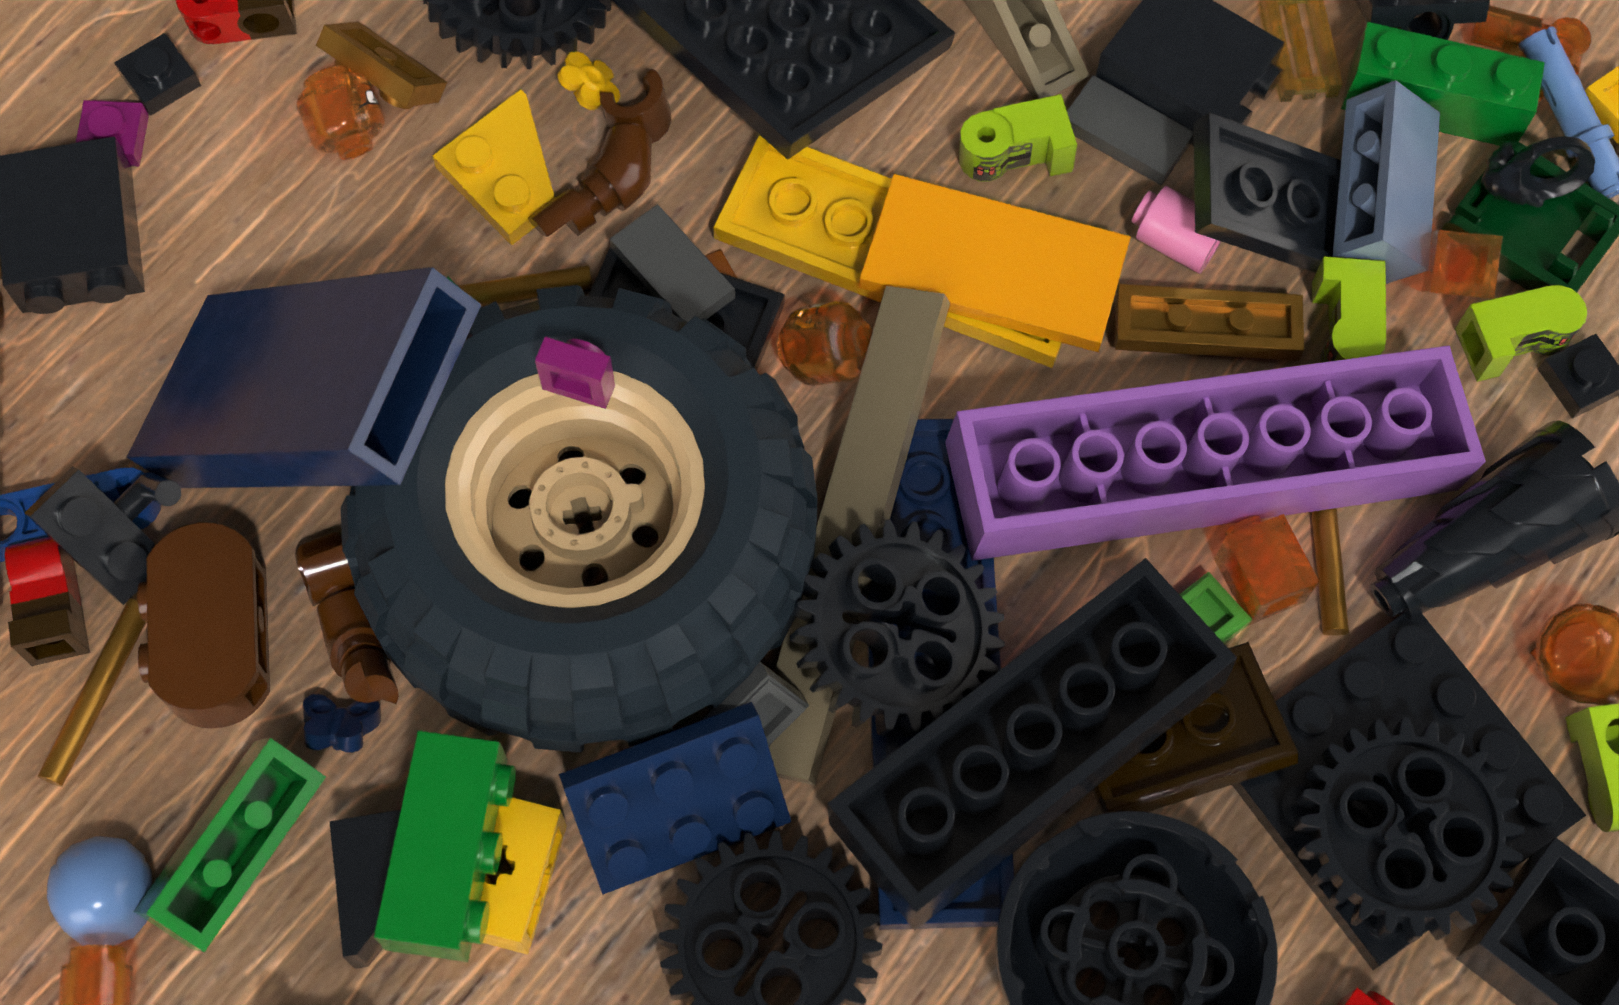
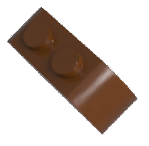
(205, 625)

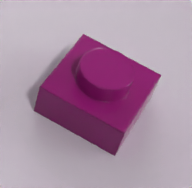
(119, 119)
(576, 371)

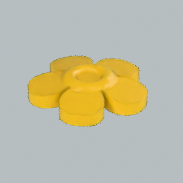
(587, 79)

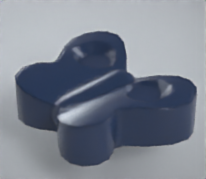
(338, 726)

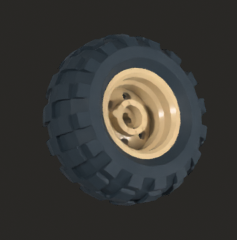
(674, 618)

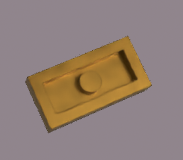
(398, 76)

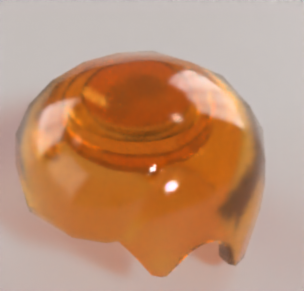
(1581, 653)

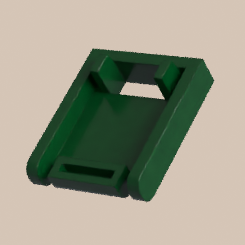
(1539, 234)

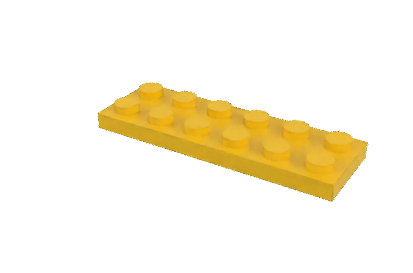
(821, 222)

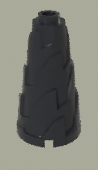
(1523, 512)

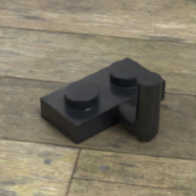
(100, 531)

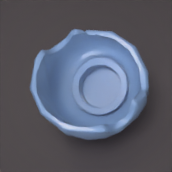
(98, 889)

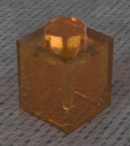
(1463, 264)
(1265, 567)

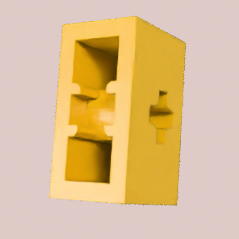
(531, 847)

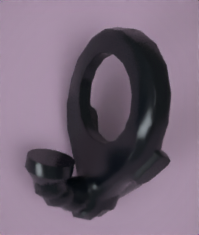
(1511, 178)

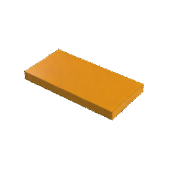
(997, 261)

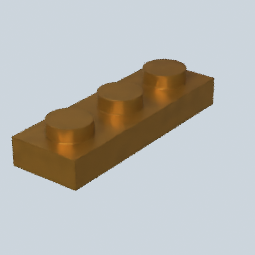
(1209, 322)

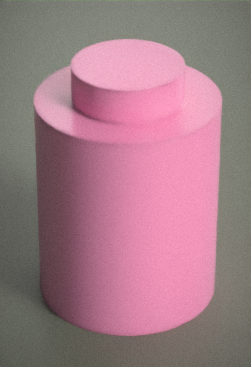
(1169, 227)

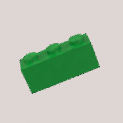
(1474, 88)
(230, 844)
(445, 847)

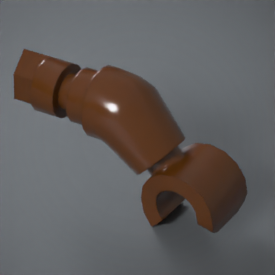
(623, 165)
(345, 629)

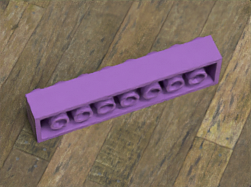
(1211, 451)

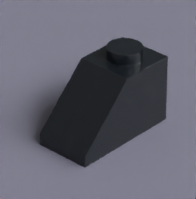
(361, 865)

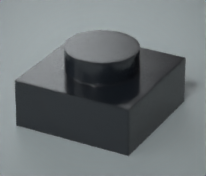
(157, 74)
(1582, 375)

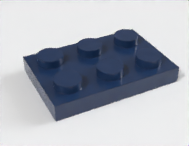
(676, 797)

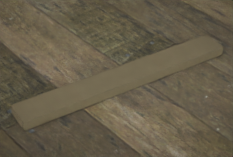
(863, 487)

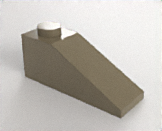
(1032, 42)

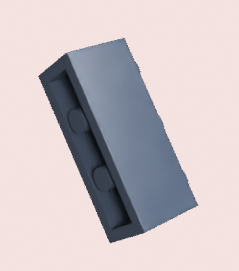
(1388, 180)

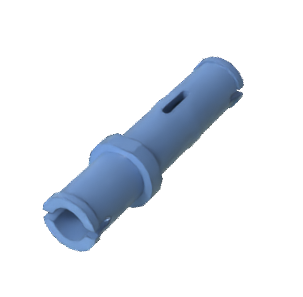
(1573, 108)

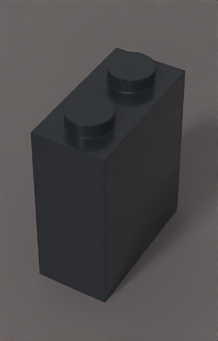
(1192, 60)
(69, 226)

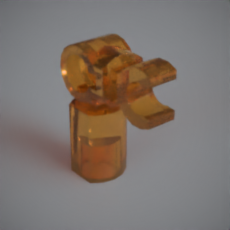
(1508, 28)

